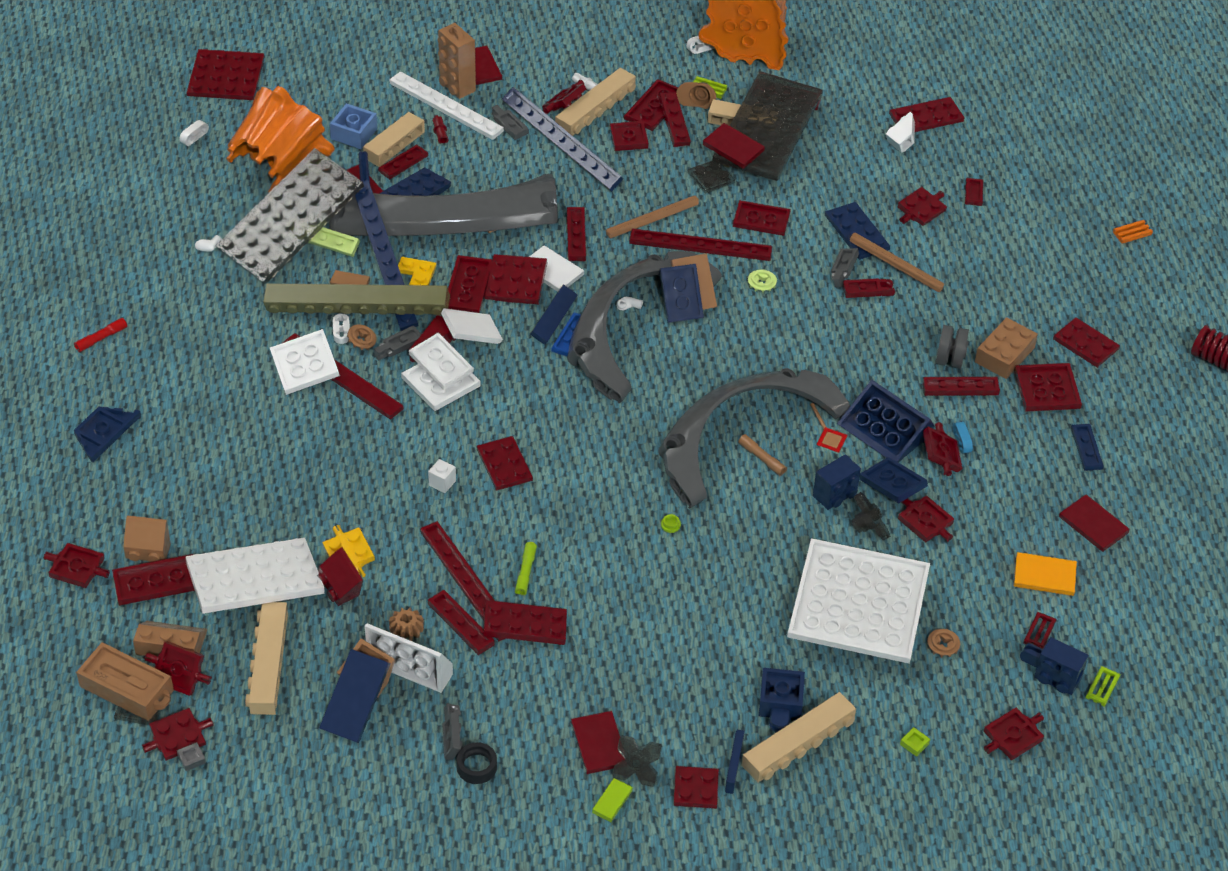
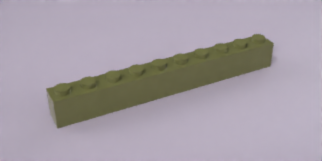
(356, 298)

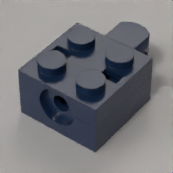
(1056, 664)
(781, 696)

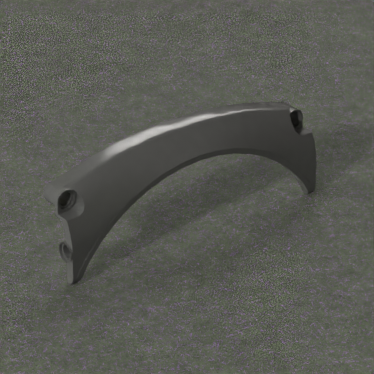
(489, 210)

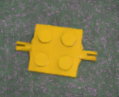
(353, 544)

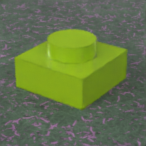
(915, 741)

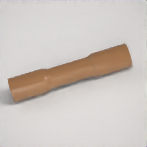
(770, 461)

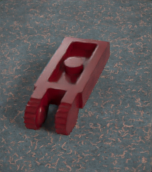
(868, 288)

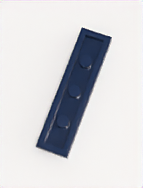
(553, 314)

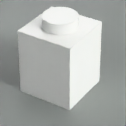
(442, 476)

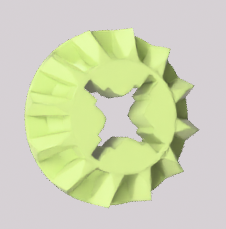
(764, 275)

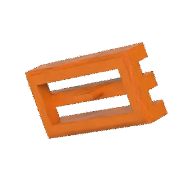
(1131, 230)

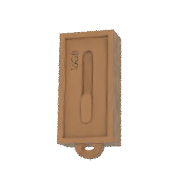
(457, 60)
(125, 681)

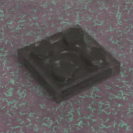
(711, 176)

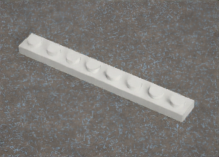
(446, 105)

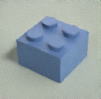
(353, 126)

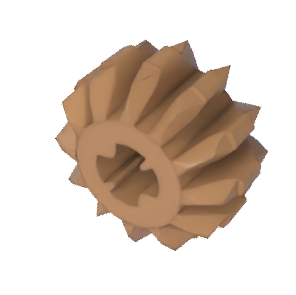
(406, 623)

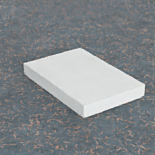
(558, 270)
(471, 326)
(441, 361)

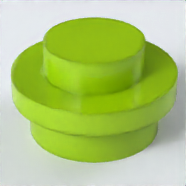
(670, 523)

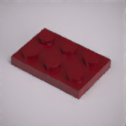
(1086, 342)
(504, 463)

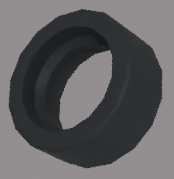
(476, 777)

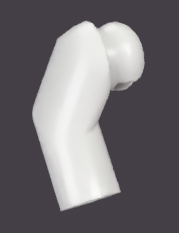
(207, 245)
(628, 302)

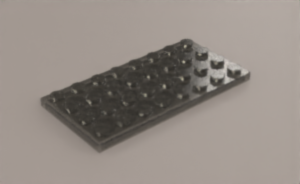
(775, 117)
(290, 216)

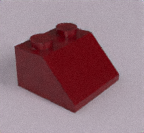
(340, 577)

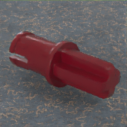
(440, 129)

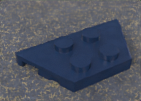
(103, 429)

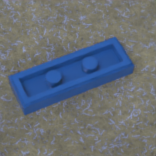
(562, 343)

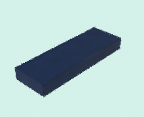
(1087, 447)
(734, 761)

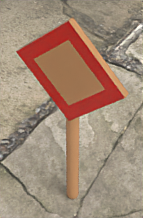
(829, 438)

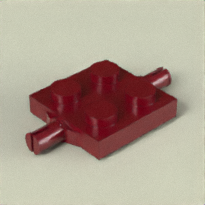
(564, 97)
(921, 206)
(942, 449)
(926, 519)
(76, 565)
(181, 665)
(176, 733)
(1013, 733)

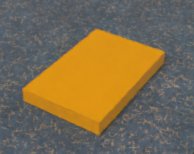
(1045, 573)

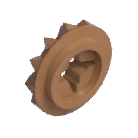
(364, 332)
(946, 636)

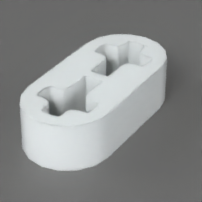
(701, 47)
(194, 132)
(341, 328)

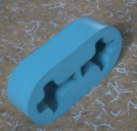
(962, 436)

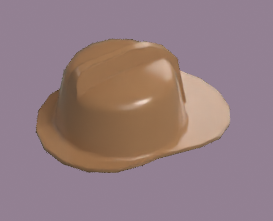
(696, 94)

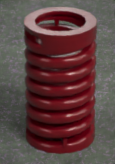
(1211, 343)

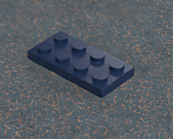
(420, 184)
(852, 219)

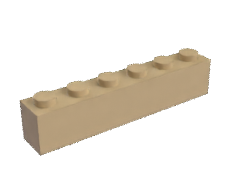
(596, 101)
(268, 658)
(799, 737)

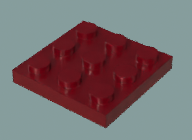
(516, 279)
(1047, 387)

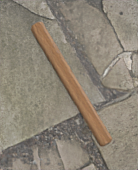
(652, 216)
(897, 262)

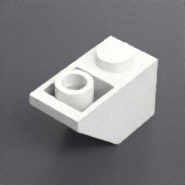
(903, 133)

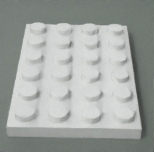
(254, 575)

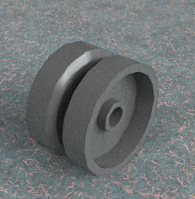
(952, 346)

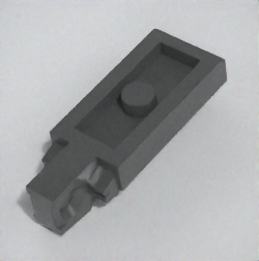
(510, 122)
(844, 265)
(397, 343)
(451, 731)

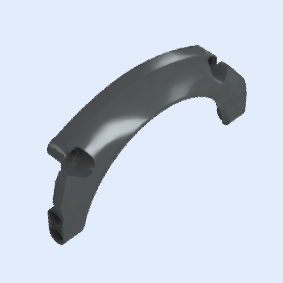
(589, 339)
(683, 439)

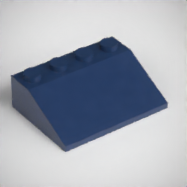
(885, 422)

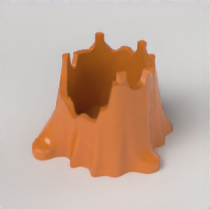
(747, 30)
(279, 133)

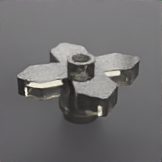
(869, 517)
(637, 761)

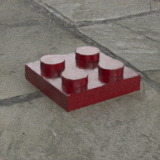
(629, 135)
(696, 787)

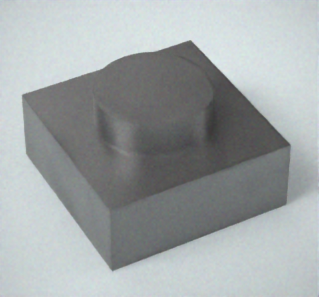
(191, 756)

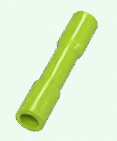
(523, 578)

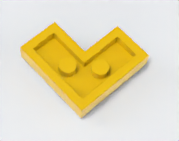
(420, 269)

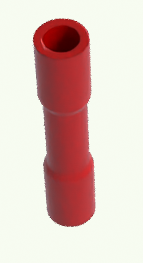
(90, 340)

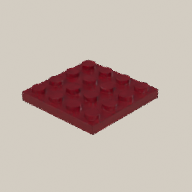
(225, 74)

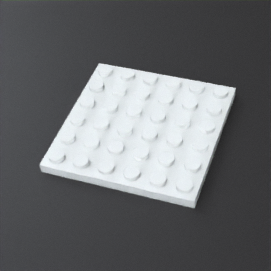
(859, 600)

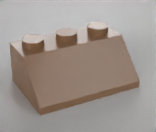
(152, 635)

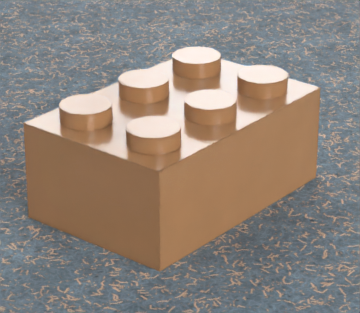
(1006, 348)

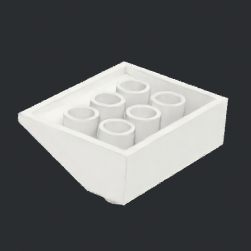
(411, 659)

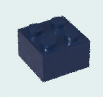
(836, 482)

